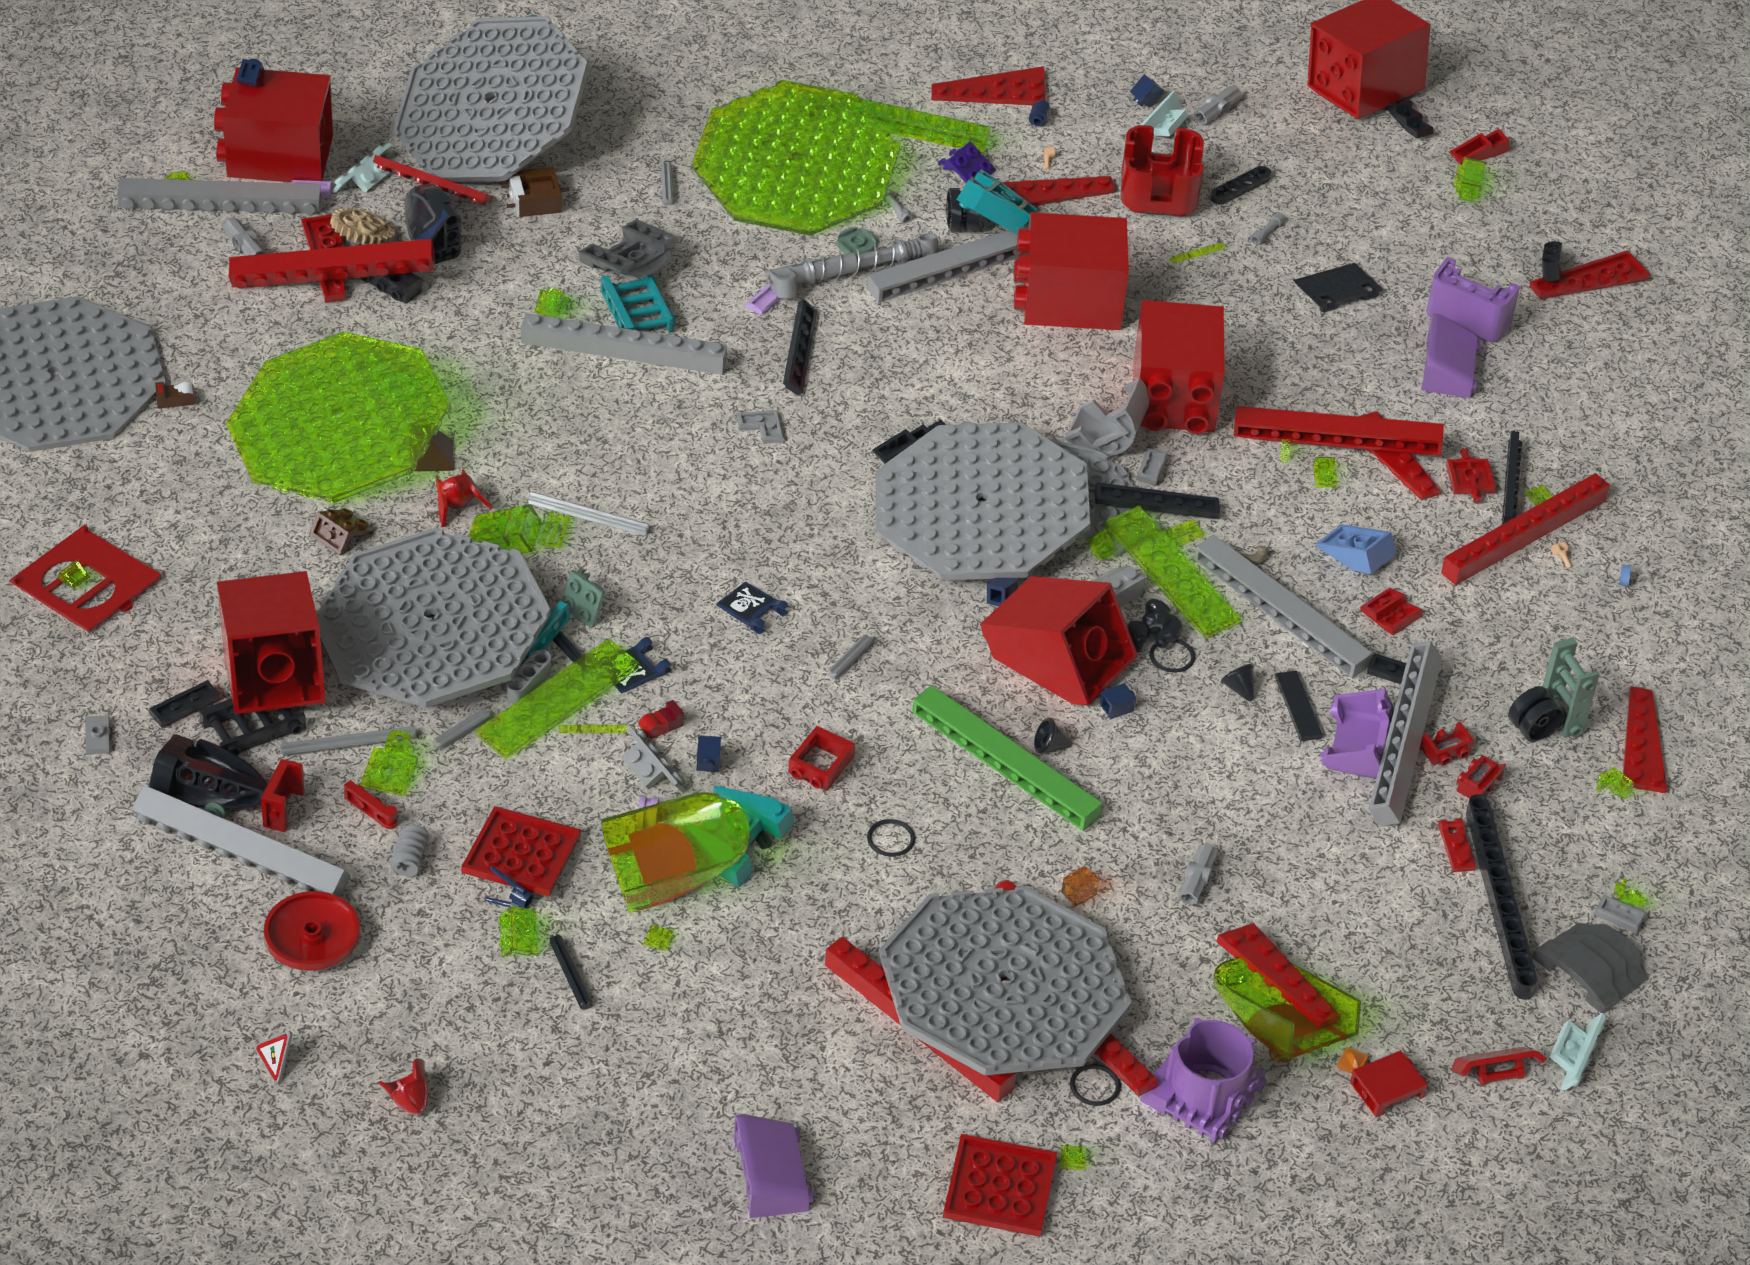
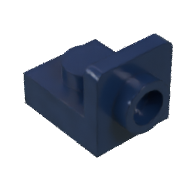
(250, 72)

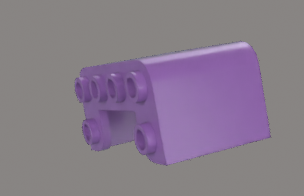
(1472, 304)

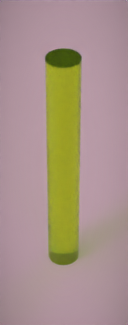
(1197, 252)
(619, 728)

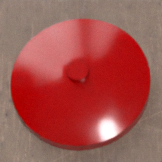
(311, 930)

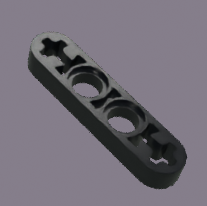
(1239, 184)

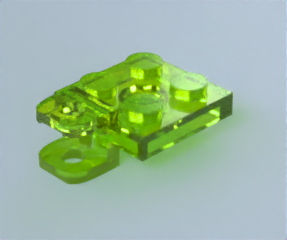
(396, 757)

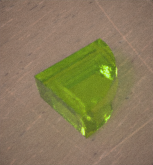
(1284, 450)

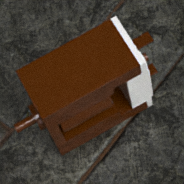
(535, 192)

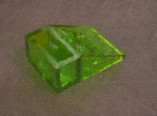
(509, 528)

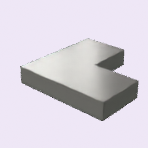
(766, 421)

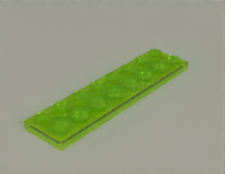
(1172, 572)
(557, 699)

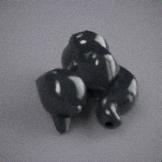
(1158, 621)

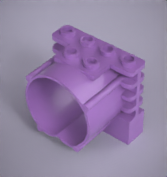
(1202, 1101)

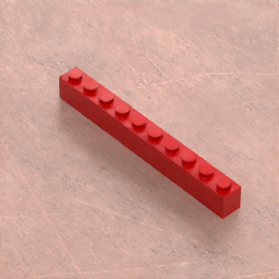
(332, 263)
(1339, 430)
(1525, 529)
(871, 982)

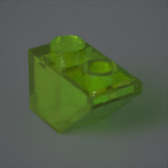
(551, 302)

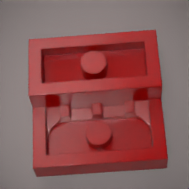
(1386, 604)

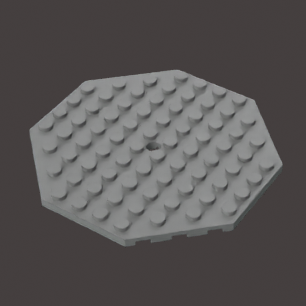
(446, 98)
(102, 380)
(1030, 510)
(481, 628)
(950, 993)

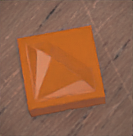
(1351, 1060)

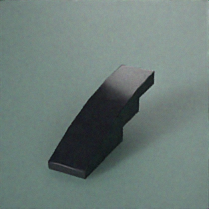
(1409, 118)
(901, 441)

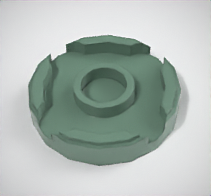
(851, 239)

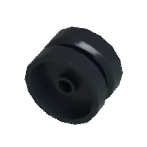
(956, 214)
(1536, 714)

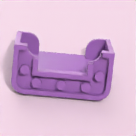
(1450, 358)
(1360, 732)
(771, 1166)

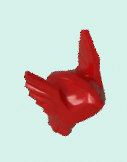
(457, 493)

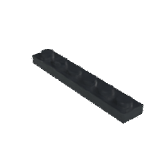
(800, 347)
(1512, 475)
(1157, 500)

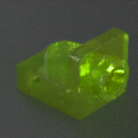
(1324, 472)
(1102, 545)
(1616, 781)
(1632, 897)

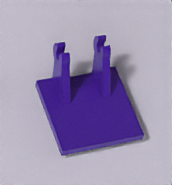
(967, 162)

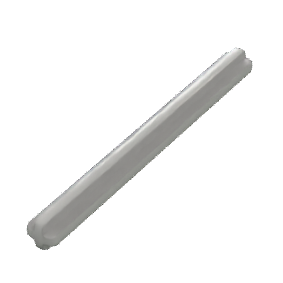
(588, 513)
(342, 741)

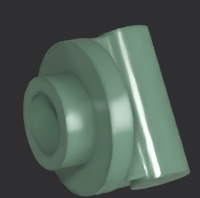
(217, 809)

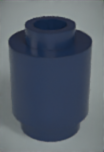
(1039, 113)

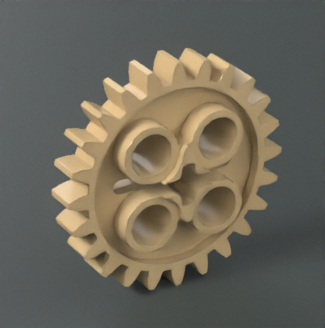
(362, 226)

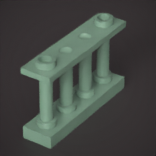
(1557, 678)

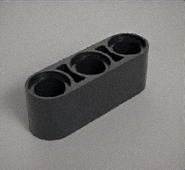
(1552, 261)

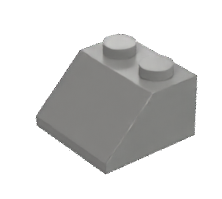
(1125, 582)

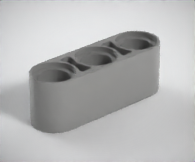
(529, 675)

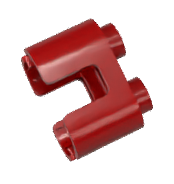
(1158, 180)

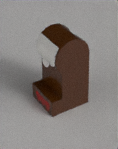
(175, 395)

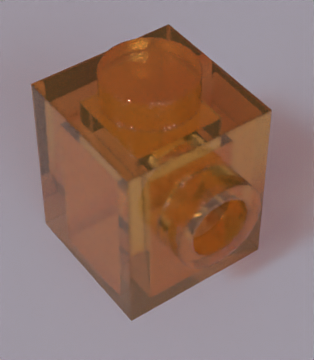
(1080, 885)

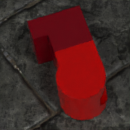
(662, 720)

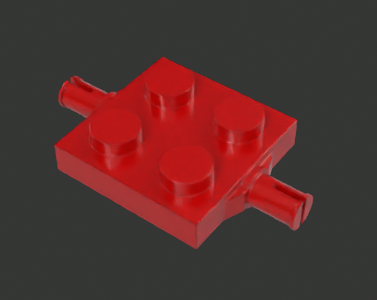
(1470, 476)

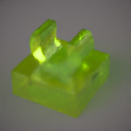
(1072, 1157)

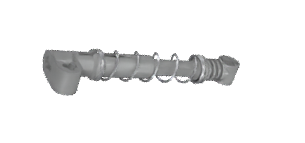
(784, 280)

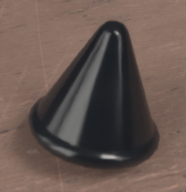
(1241, 681)
(1050, 737)

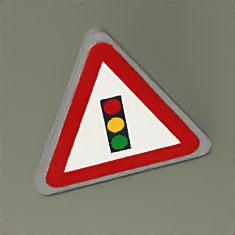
(274, 1054)

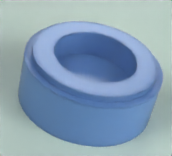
(1625, 575)

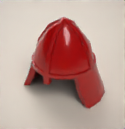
(411, 1091)

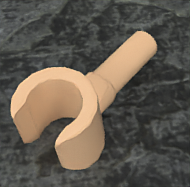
(1049, 152)
(1561, 550)

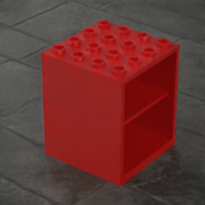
(1368, 56)

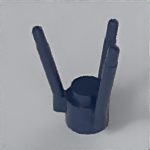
(520, 896)

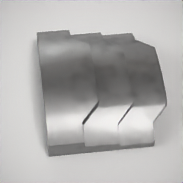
(640, 254)
(1597, 960)

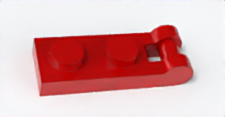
(370, 805)
(1457, 845)

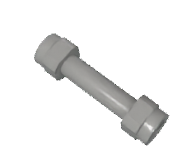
(902, 213)
(1276, 220)

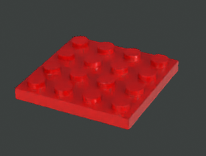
(523, 849)
(1000, 1185)

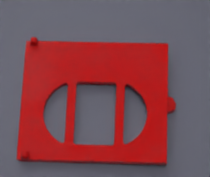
(90, 550)

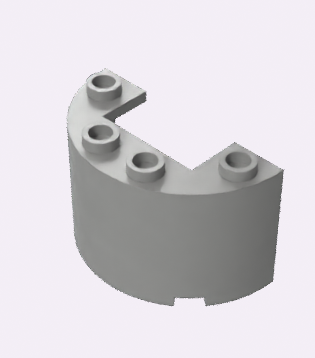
(1112, 431)

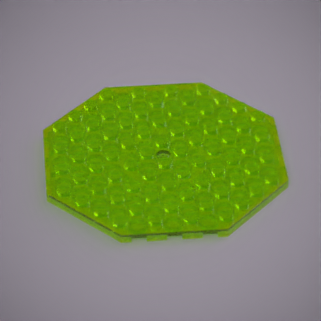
(751, 163)
(289, 424)

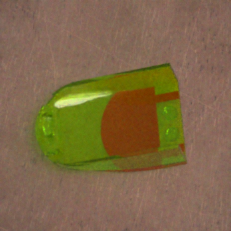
(674, 846)
(1277, 1021)

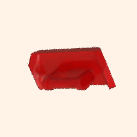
(1463, 1064)

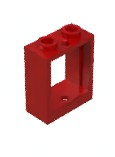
(830, 743)

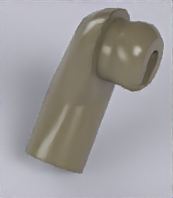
(1258, 557)

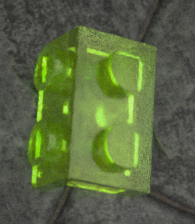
(518, 931)

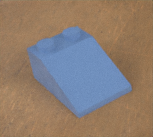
(1359, 547)

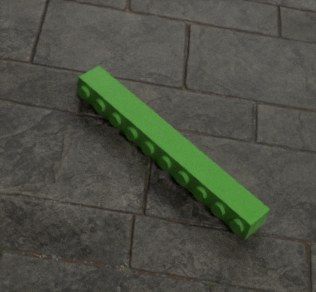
(1007, 758)

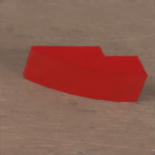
(1482, 147)

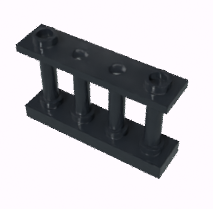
(223, 711)

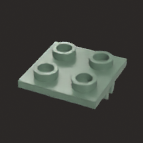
(583, 597)

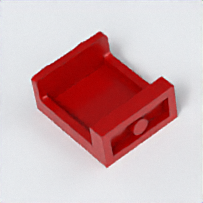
(286, 780)
(1387, 1082)

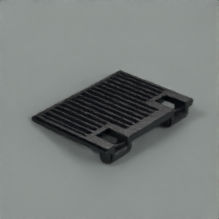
(1338, 285)

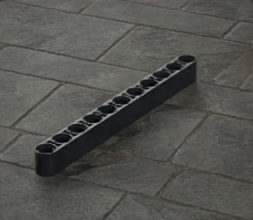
(1501, 897)

